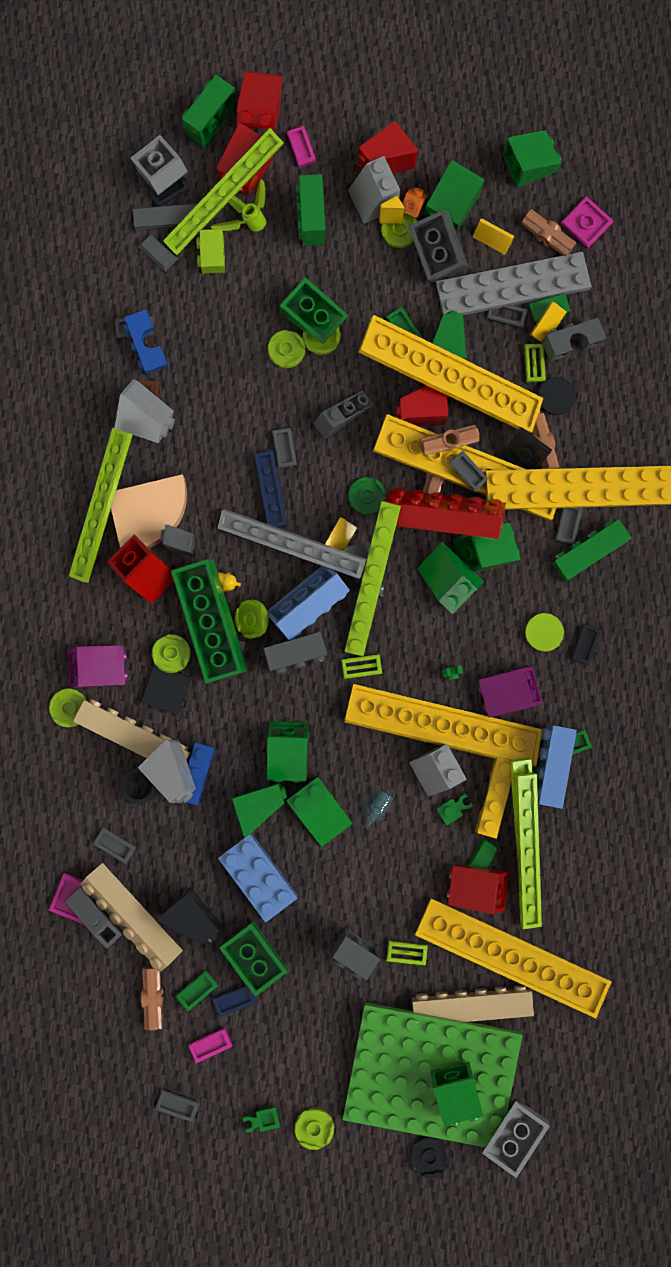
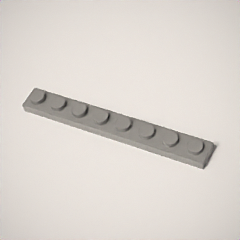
(292, 543)

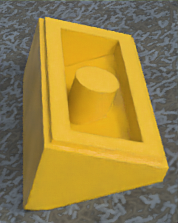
(391, 211)
(493, 236)
(548, 321)
(341, 534)

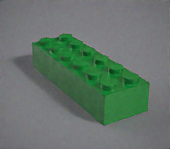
(209, 620)

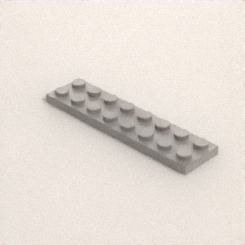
(514, 284)

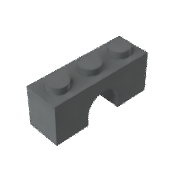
(587, 333)

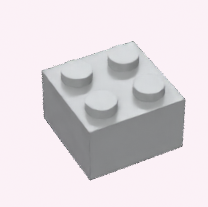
(159, 164)

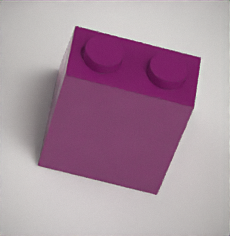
(96, 666)
(510, 692)

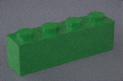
(591, 550)

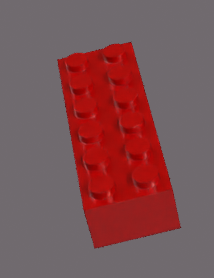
(448, 513)

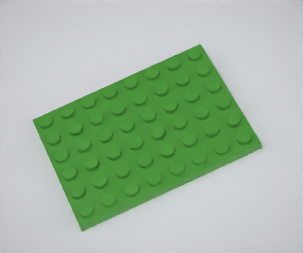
(393, 1075)

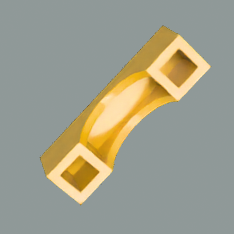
(495, 801)

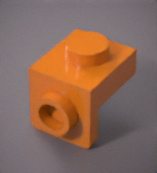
(414, 201)

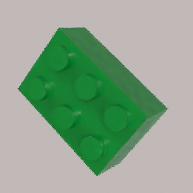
(209, 111)
(310, 210)
(253, 958)

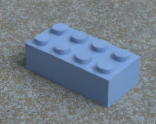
(307, 602)
(554, 765)
(258, 877)

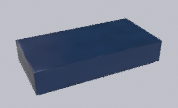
(234, 1000)

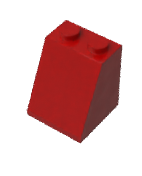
(260, 100)
(393, 145)
(238, 146)
(423, 407)
(142, 569)
(478, 888)

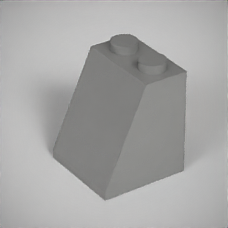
(372, 188)
(143, 413)
(437, 770)
(169, 772)

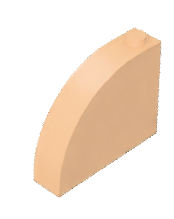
(148, 508)

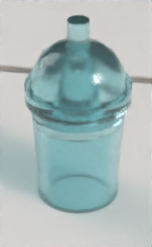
(379, 807)

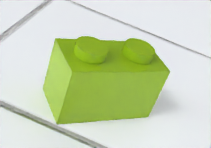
(211, 251)

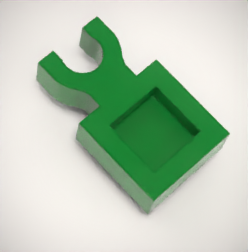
(452, 673)
(451, 810)
(265, 1119)

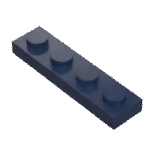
(270, 489)

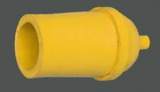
(228, 580)

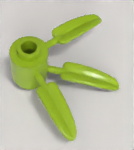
(251, 212)

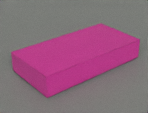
(301, 146)
(210, 1045)

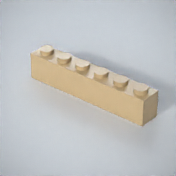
(120, 730)
(131, 917)
(477, 1005)

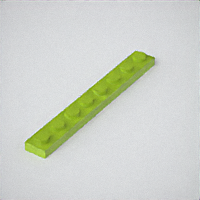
(223, 191)
(100, 505)
(372, 578)
(528, 850)

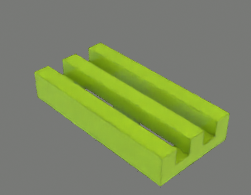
(533, 347)
(345, 669)
(409, 945)

